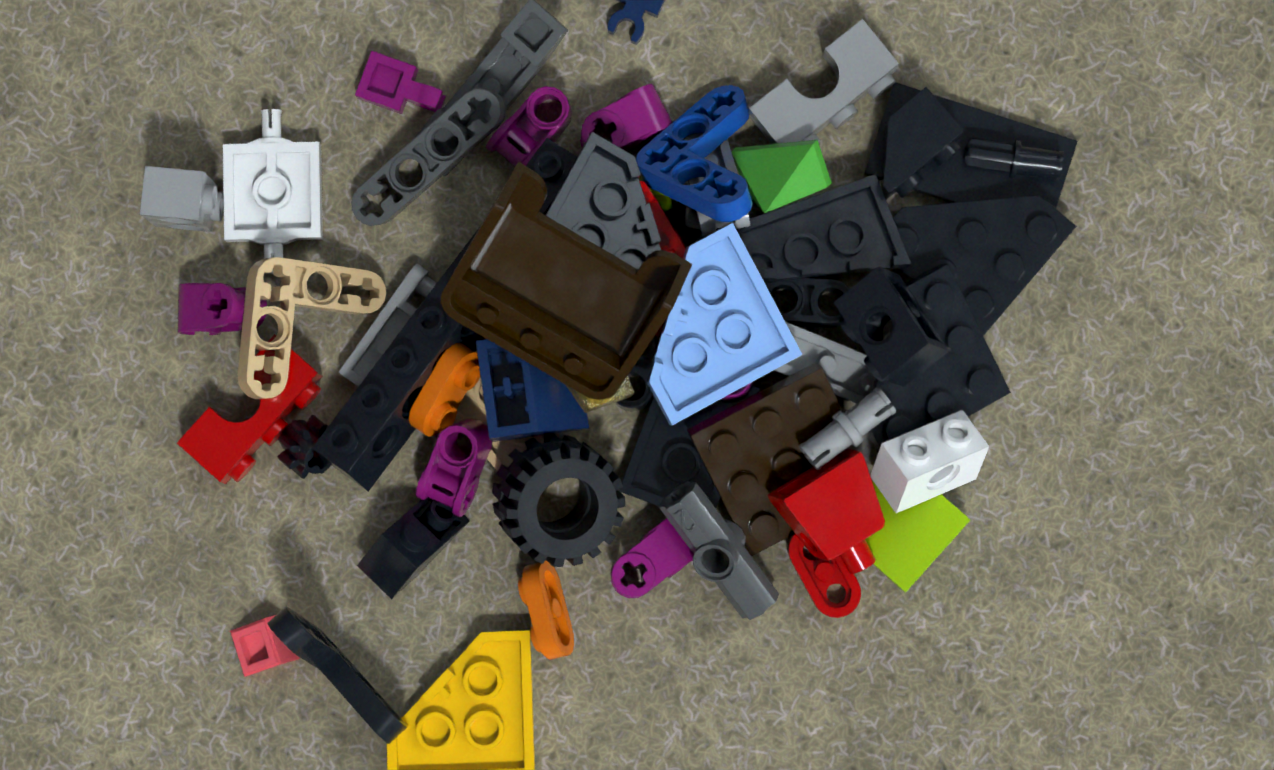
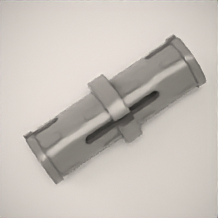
(847, 428)

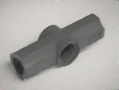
(704, 532)

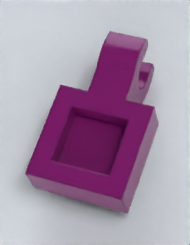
(392, 83)

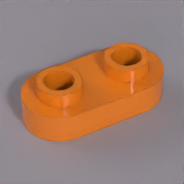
(444, 390)
(550, 619)

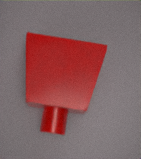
(833, 510)

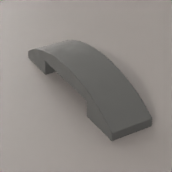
(506, 69)

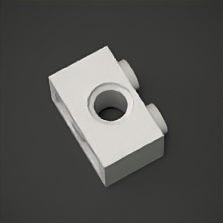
(929, 461)

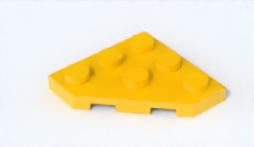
(474, 712)

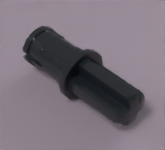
(1014, 158)

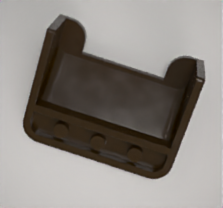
(559, 294)

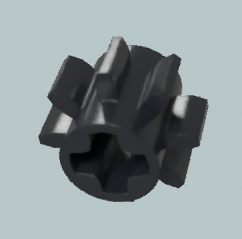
(297, 443)

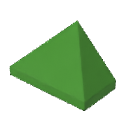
(781, 172)

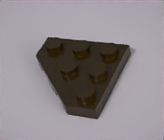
(757, 450)

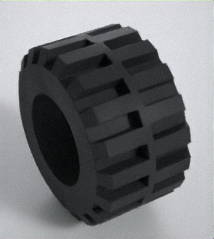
(587, 522)

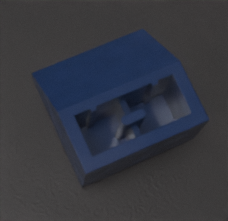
(523, 398)

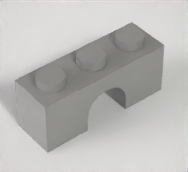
(860, 67)

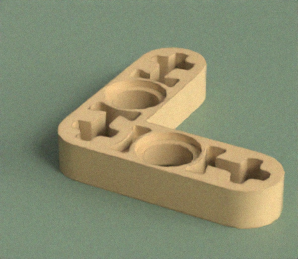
(293, 293)

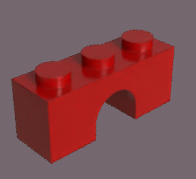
(227, 446)

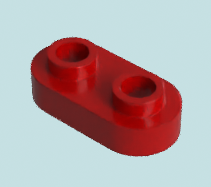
(819, 575)

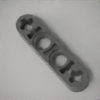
(424, 152)

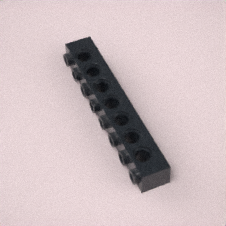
(376, 416)

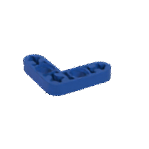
(672, 161)

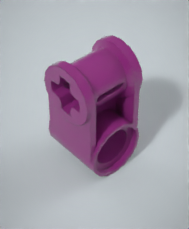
(630, 118)
(526, 128)
(211, 308)
(452, 474)
(661, 555)

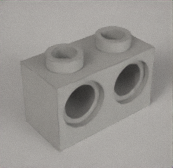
(180, 199)

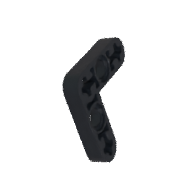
(318, 650)

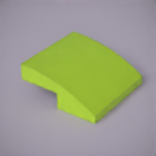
(914, 538)

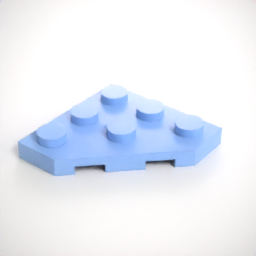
(719, 330)

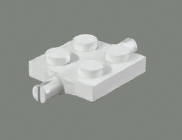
(272, 189)

